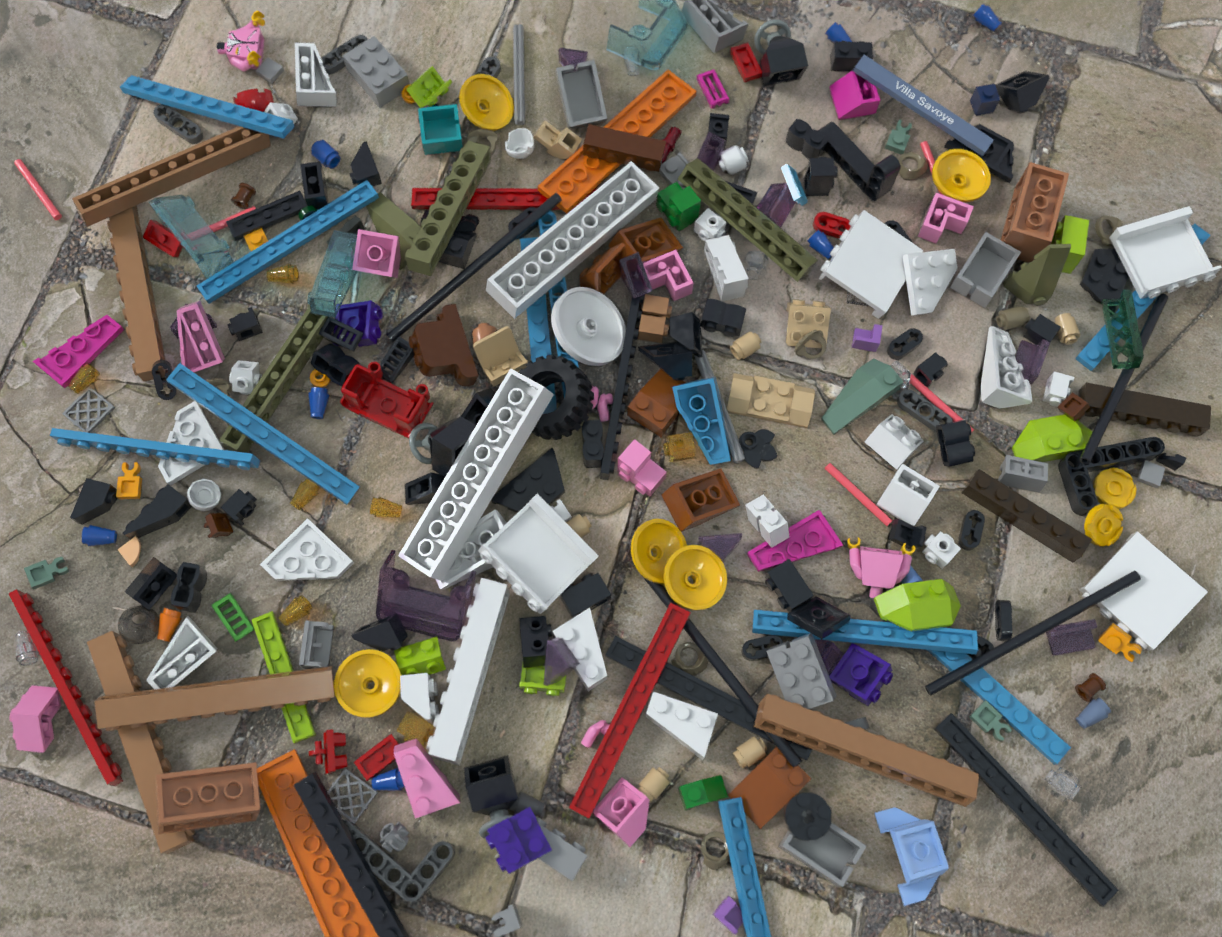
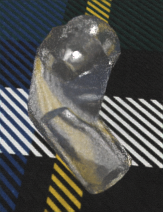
(903, 373)

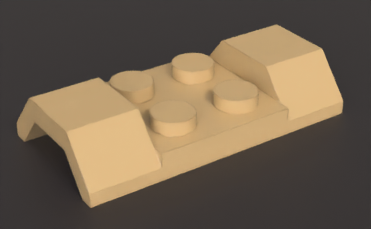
(771, 400)

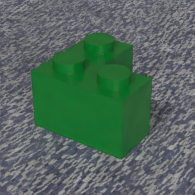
(679, 205)

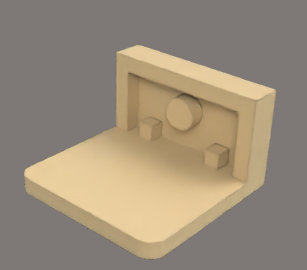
(806, 318)
(498, 354)

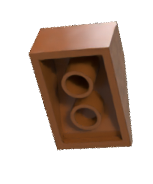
(648, 238)
(604, 270)
(655, 404)
(700, 499)
(769, 787)

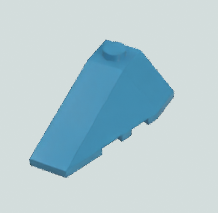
(702, 411)

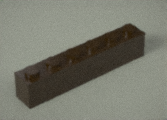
(1149, 410)
(1026, 516)

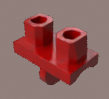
(331, 761)

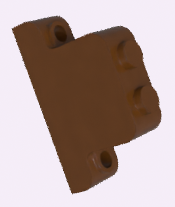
(443, 348)

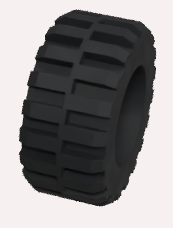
(576, 401)

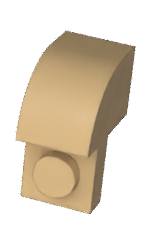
(558, 143)

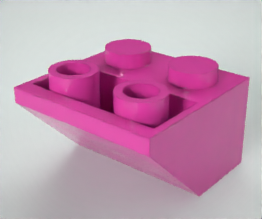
(854, 96)

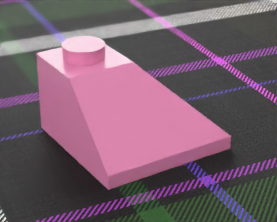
(377, 253)
(624, 811)

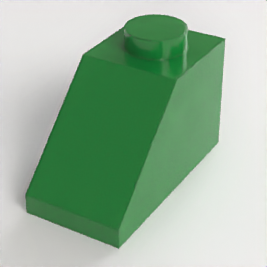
(702, 792)

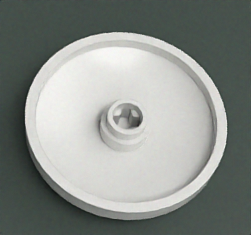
(588, 326)

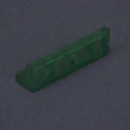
(1131, 331)

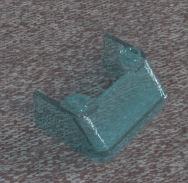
(650, 45)
(193, 233)

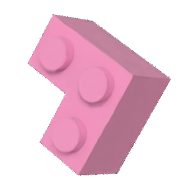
(946, 214)
(671, 272)
(638, 468)
(33, 718)

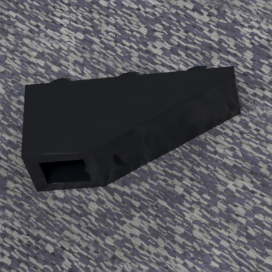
(164, 510)

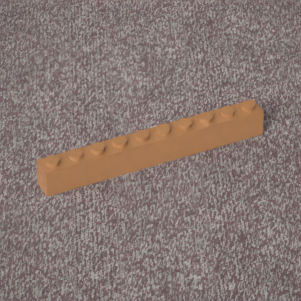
(169, 173)
(136, 292)
(214, 697)
(140, 743)
(867, 750)

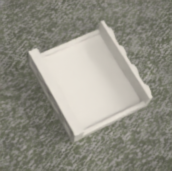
(1162, 253)
(870, 262)
(537, 554)
(1154, 603)

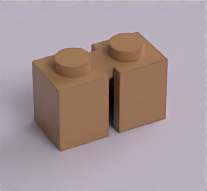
(653, 318)

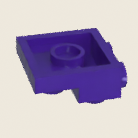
(363, 317)
(861, 674)
(518, 841)

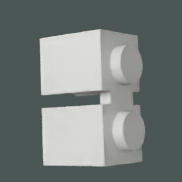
(771, 525)

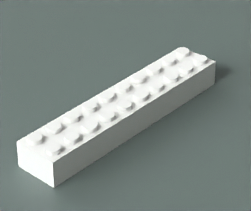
(571, 240)
(476, 475)

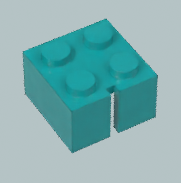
(440, 129)

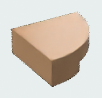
(131, 551)

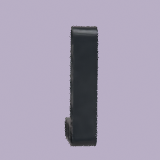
(870, 178)
(1102, 461)

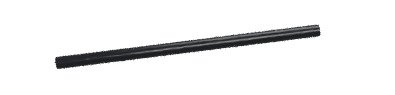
(474, 267)
(1121, 384)
(1032, 633)
(726, 674)

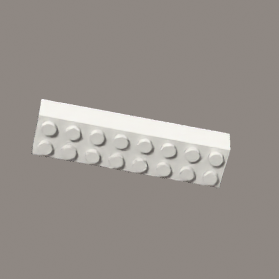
(469, 671)

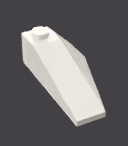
(1002, 376)
(469, 557)

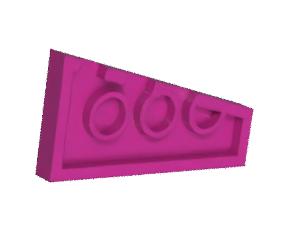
(66, 360)
(806, 539)

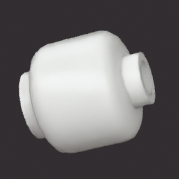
(733, 160)

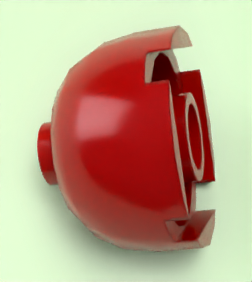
(254, 99)

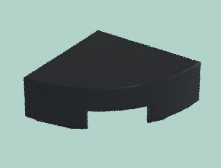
(1171, 461)

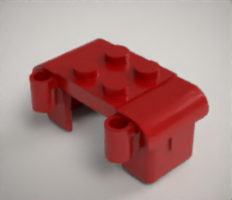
(384, 402)

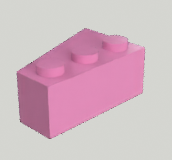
(197, 340)
(423, 781)

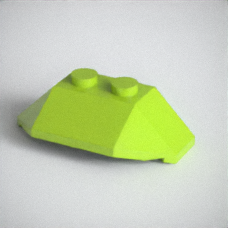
(1051, 438)
(919, 605)

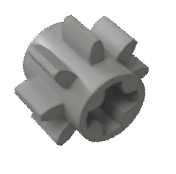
(394, 837)

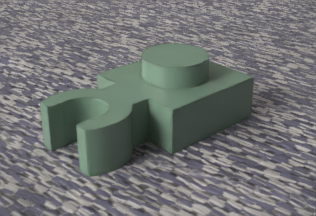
(898, 138)
(42, 572)
(988, 719)

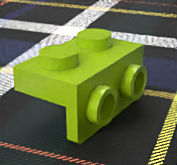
(428, 88)
(420, 658)
(533, 680)

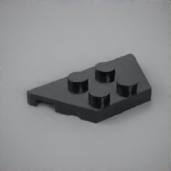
(998, 155)
(1104, 276)
(539, 478)

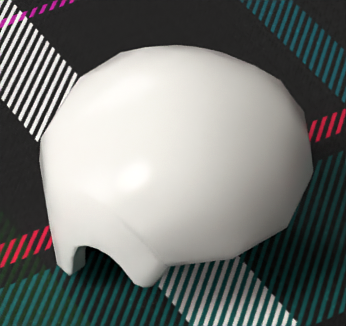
(520, 143)
(204, 494)

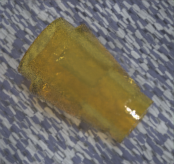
(283, 274)
(84, 377)
(304, 494)
(384, 508)
(295, 610)

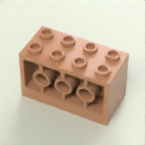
(1034, 210)
(207, 797)

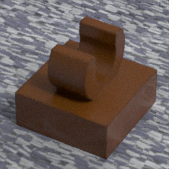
(1073, 407)
(218, 525)

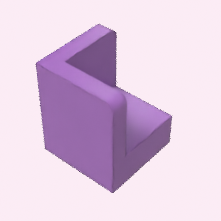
(867, 339)
(729, 915)

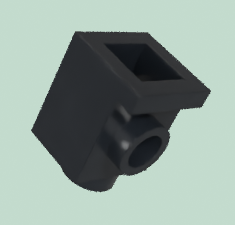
(719, 125)
(245, 325)
(930, 369)
(239, 506)

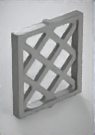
(98, 420)
(364, 806)

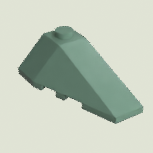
(863, 392)

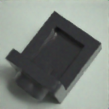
(906, 533)

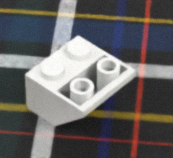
(894, 441)
(907, 495)
(419, 694)

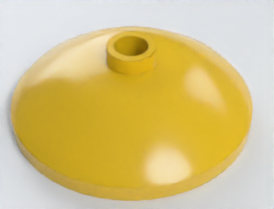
(491, 96)
(964, 168)
(663, 540)
(707, 574)
(353, 680)

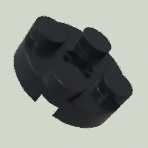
(795, 820)

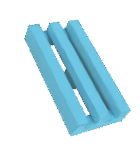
(794, 184)

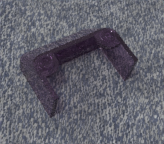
(421, 609)

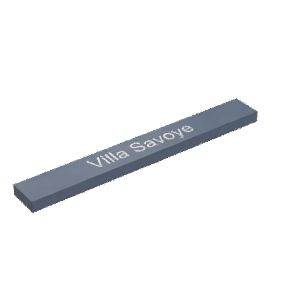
(923, 105)

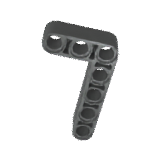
(390, 863)

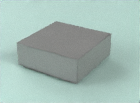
(269, 70)
(1151, 474)

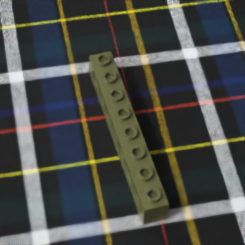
(448, 208)
(747, 219)
(278, 377)

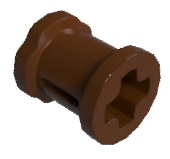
(243, 196)
(1090, 687)

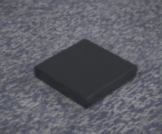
(818, 617)

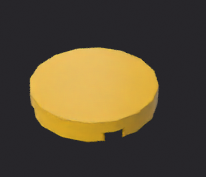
(1114, 487)
(1103, 525)

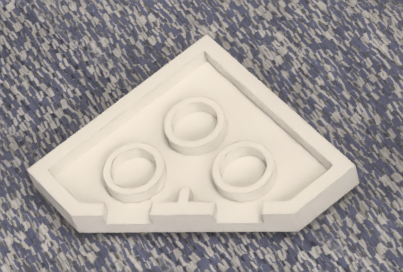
(928, 278)
(193, 430)
(307, 556)

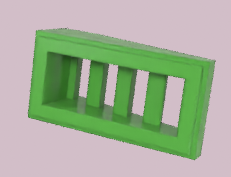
(222, 602)

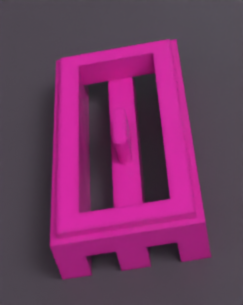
(718, 101)

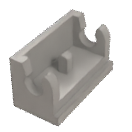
(1023, 473)
(316, 645)
(510, 919)

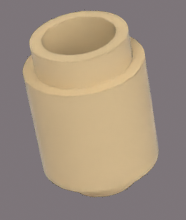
(1069, 330)
(745, 345)
(580, 525)
(750, 752)
(654, 783)

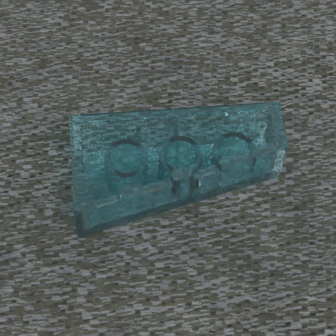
(334, 275)

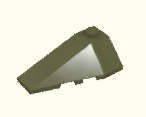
(393, 221)
(1039, 278)

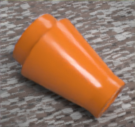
(168, 623)

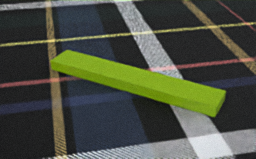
(278, 661)

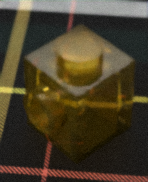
(679, 447)
(415, 727)

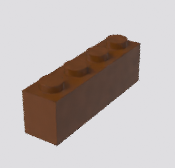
(623, 147)

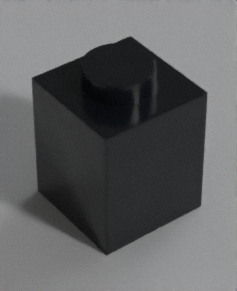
(1040, 329)

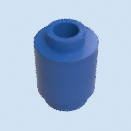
(325, 154)

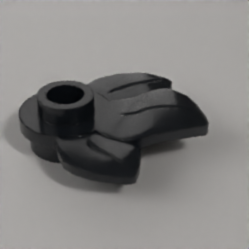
(760, 449)

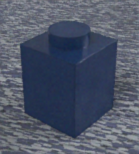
(984, 99)

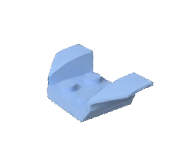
(917, 850)

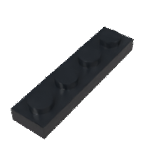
(267, 215)

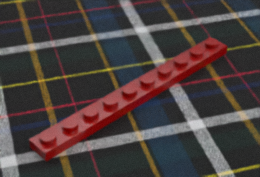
(488, 198)
(70, 693)
(629, 710)

